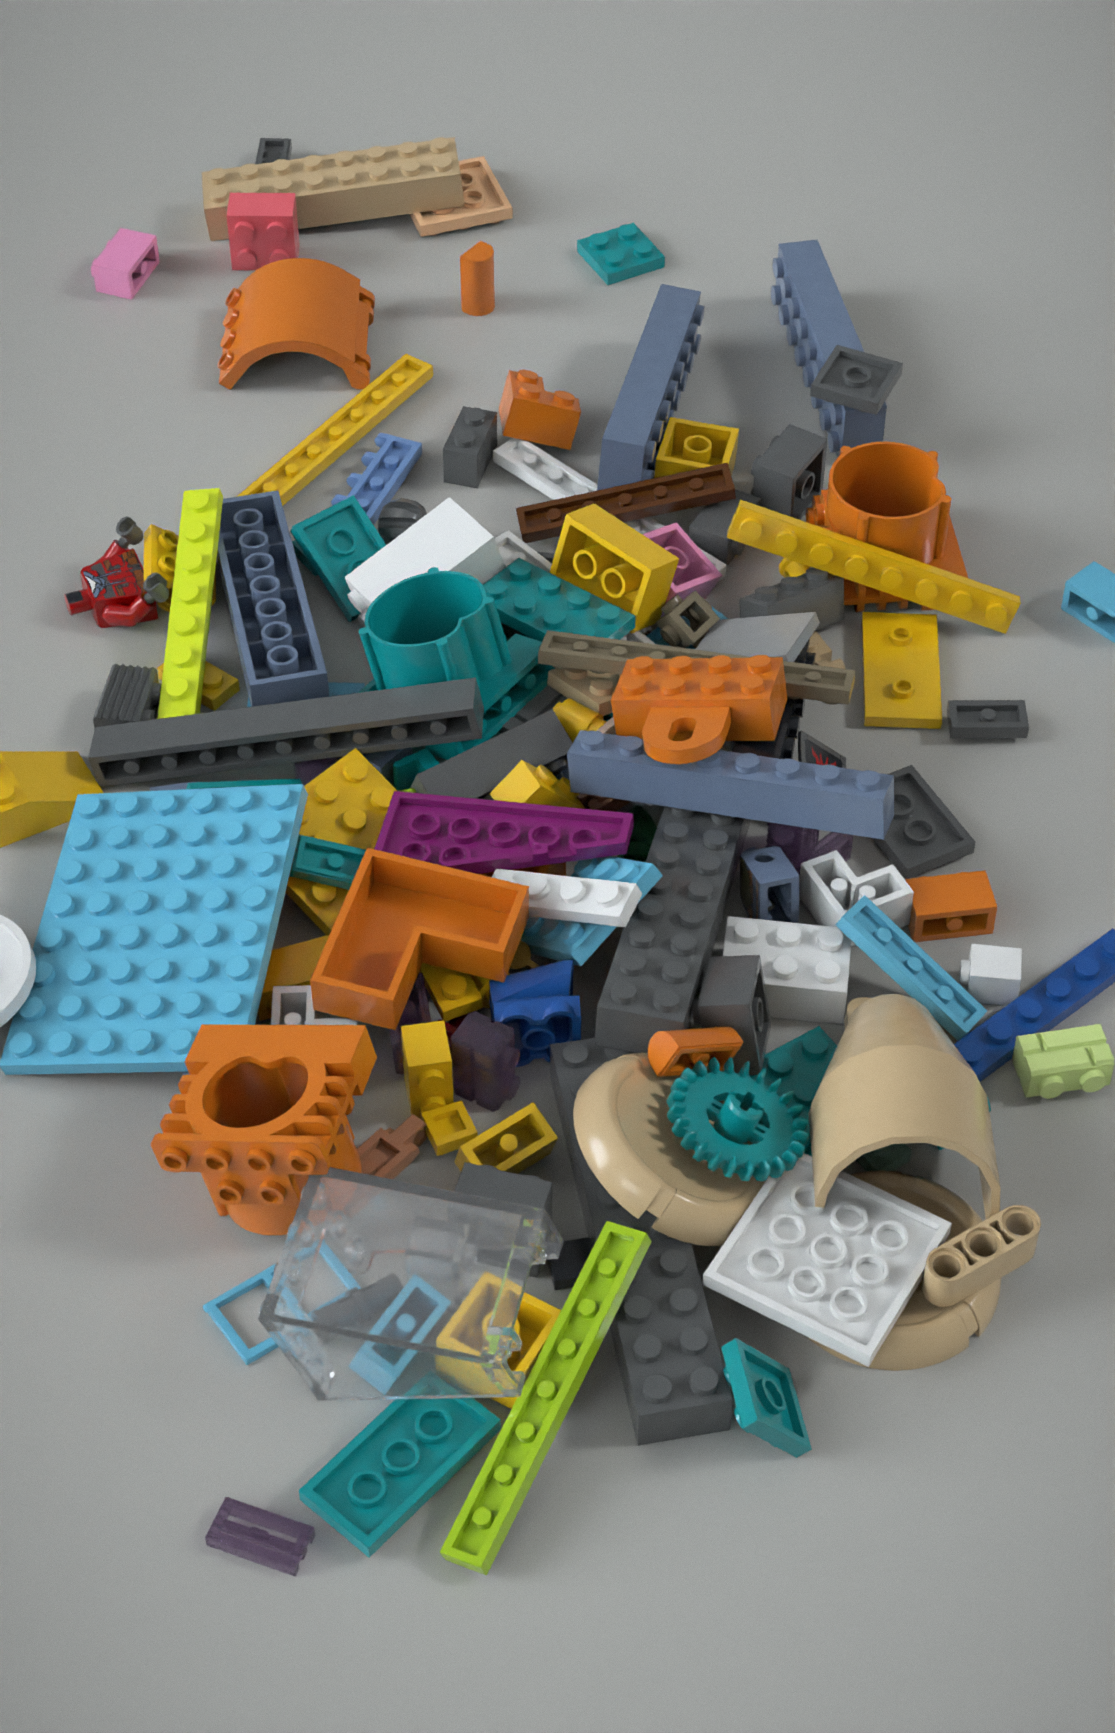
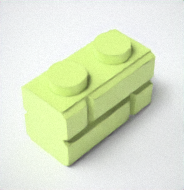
(1063, 1061)

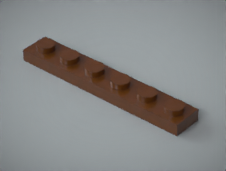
(632, 500)

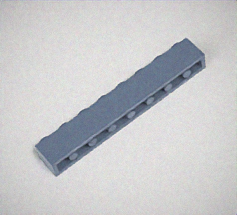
(735, 786)

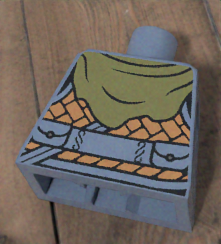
(769, 877)

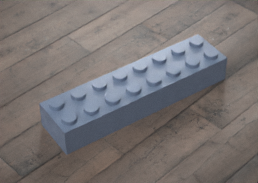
(815, 325)
(651, 387)
(268, 602)

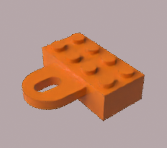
(696, 704)

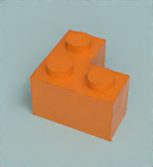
(535, 414)

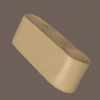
(971, 1272)

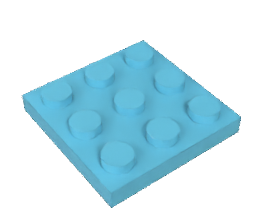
(579, 940)

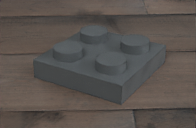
(856, 379)

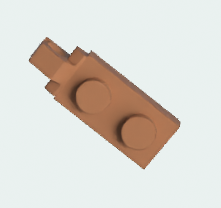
(392, 1150)

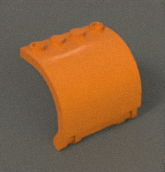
(298, 309)

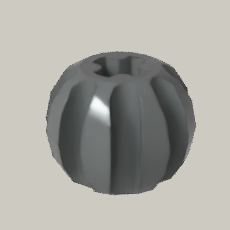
(398, 517)

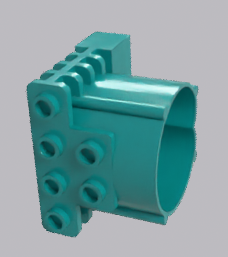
(445, 631)

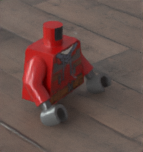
(116, 584)

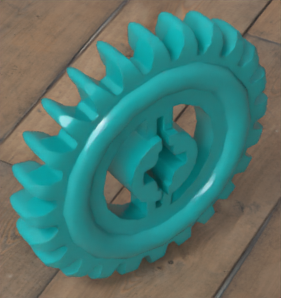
(747, 1101)

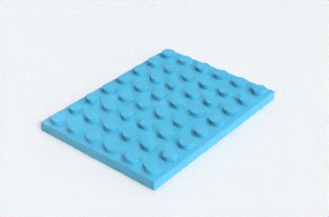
(155, 927)

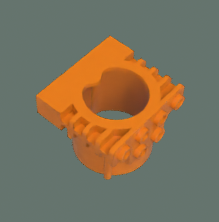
(892, 501)
(265, 1115)

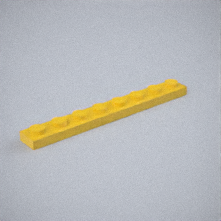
(343, 429)
(873, 566)

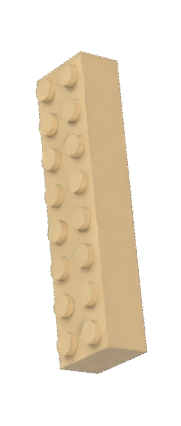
(345, 184)

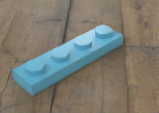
(911, 967)

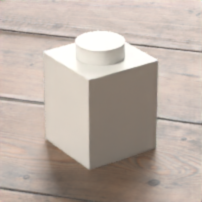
(992, 974)

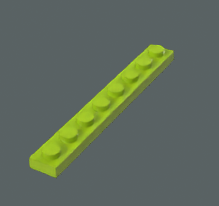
(545, 1398)

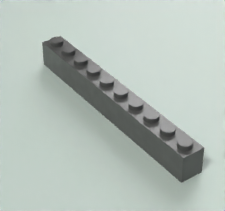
(287, 732)

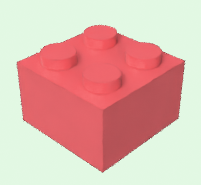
(262, 229)

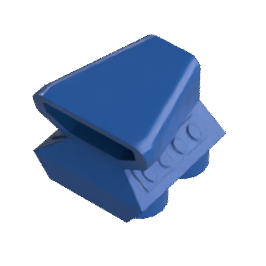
(538, 1008)

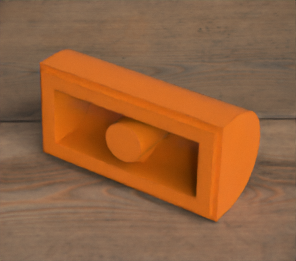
(477, 280)
(680, 1049)

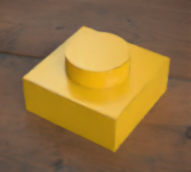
(448, 1127)

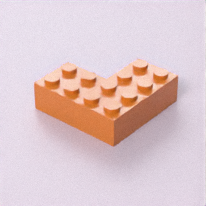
(412, 915)

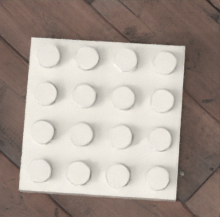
(829, 1269)

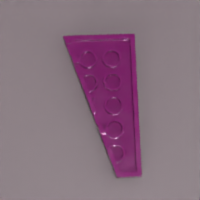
(498, 834)

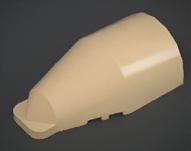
(898, 1084)

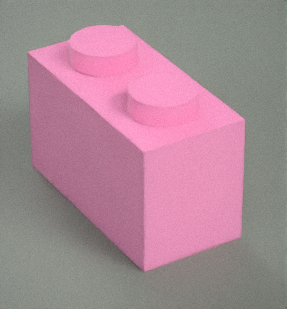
(125, 263)

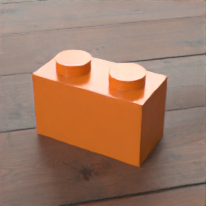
(951, 906)

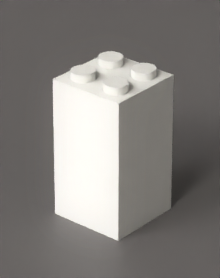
(440, 539)

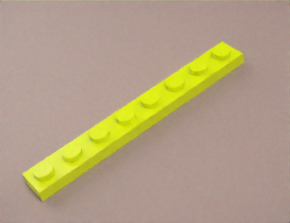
(191, 603)

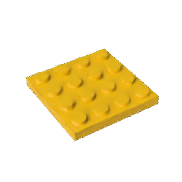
(345, 808)

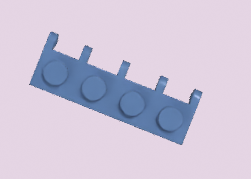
(383, 474)

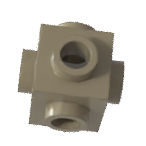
(686, 620)

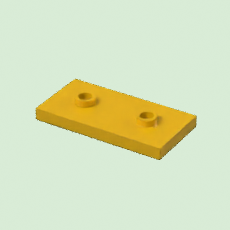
(901, 670)

